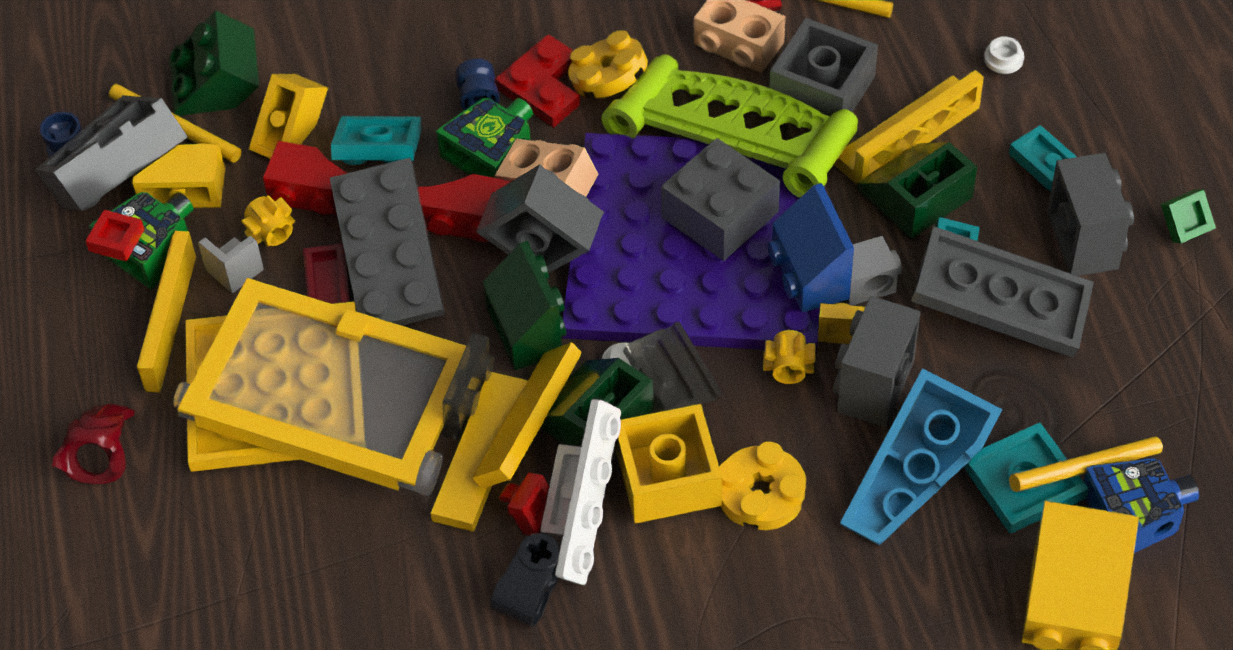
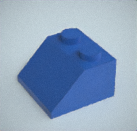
(813, 251)

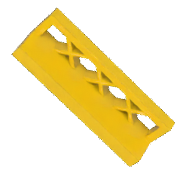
(912, 125)

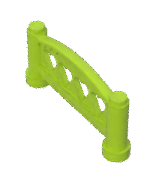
(803, 157)

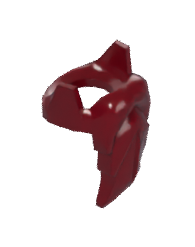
(99, 427)

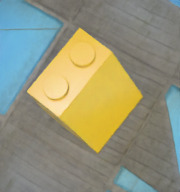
(1079, 578)

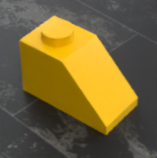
(287, 112)
(186, 169)

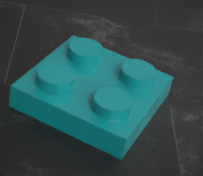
(375, 139)
(1015, 454)

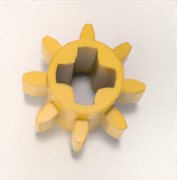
(268, 220)
(789, 357)

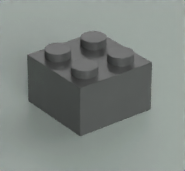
(825, 68)
(720, 199)
(545, 214)
(1089, 214)
(876, 360)

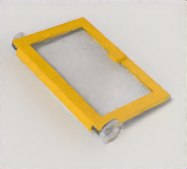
(325, 387)

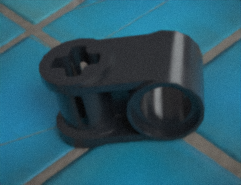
(529, 580)

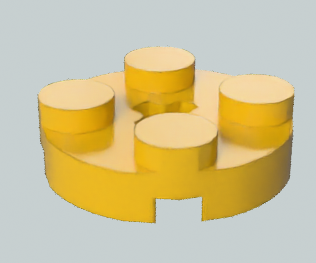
(607, 65)
(766, 464)

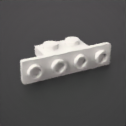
(578, 492)

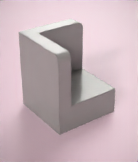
(232, 261)

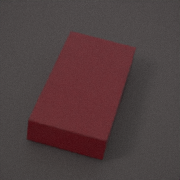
(327, 273)

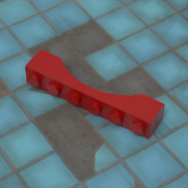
(303, 181)

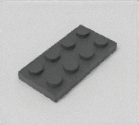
(387, 243)
(1003, 291)

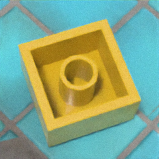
(668, 464)

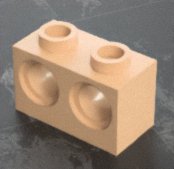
(740, 32)
(567, 162)

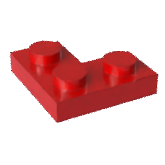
(536, 81)

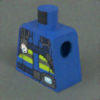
(1142, 491)

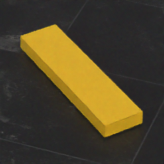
(166, 312)
(527, 416)
(460, 497)

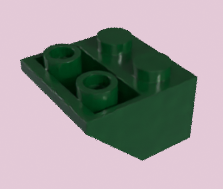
(214, 66)
(921, 185)
(524, 307)
(602, 380)

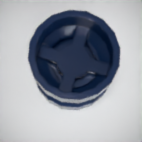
(476, 81)
(58, 130)

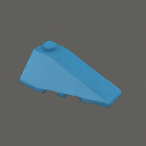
(923, 450)

